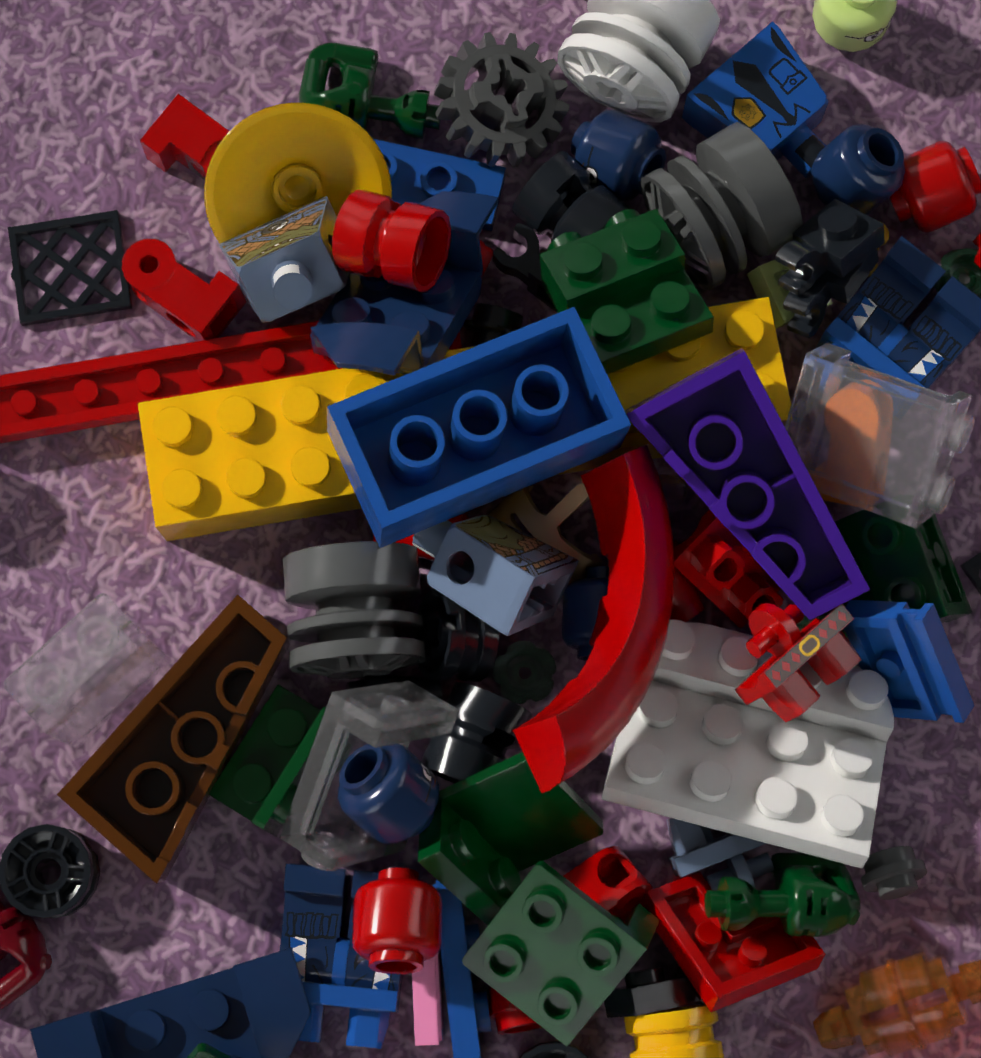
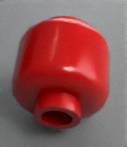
(937, 187)
(397, 922)

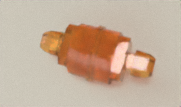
(899, 984)

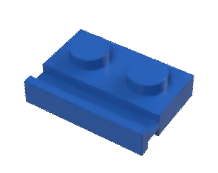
(912, 657)

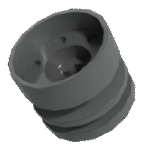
(724, 204)
(353, 601)

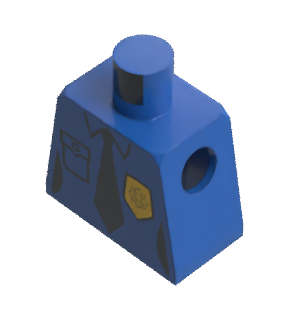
(768, 92)

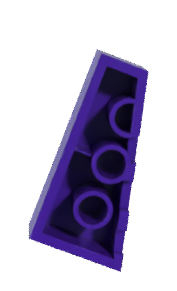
(744, 466)

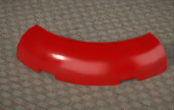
(628, 624)

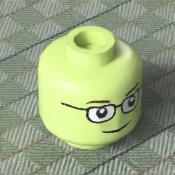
(853, 23)

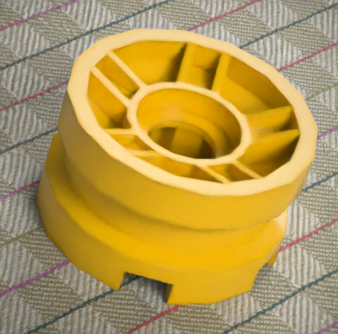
(675, 1033)

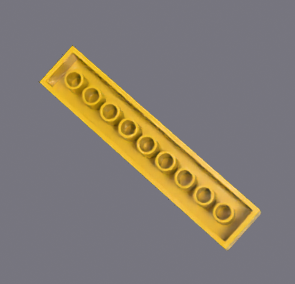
(266, 451)

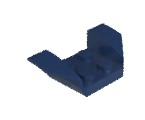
(402, 329)
(239, 1011)

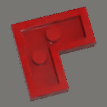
(726, 963)

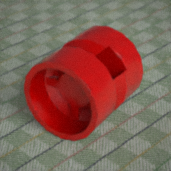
(391, 240)

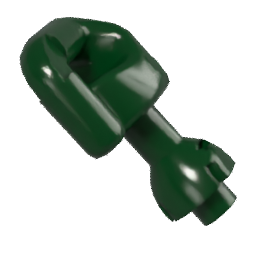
(355, 95)
(799, 898)

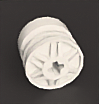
(638, 53)

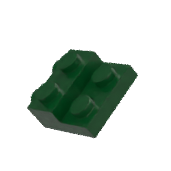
(626, 288)

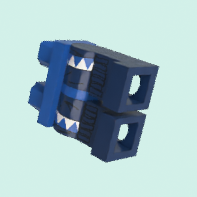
(877, 313)
(326, 959)

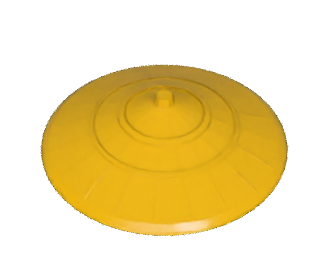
(286, 162)

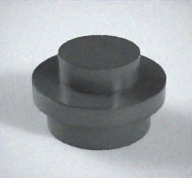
(893, 872)

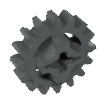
(499, 120)

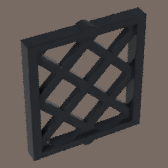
(62, 227)

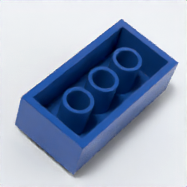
(477, 426)

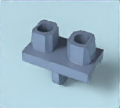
(698, 849)

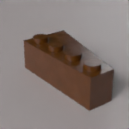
(169, 752)

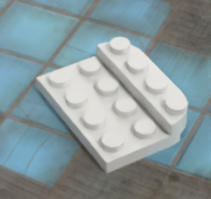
(743, 768)

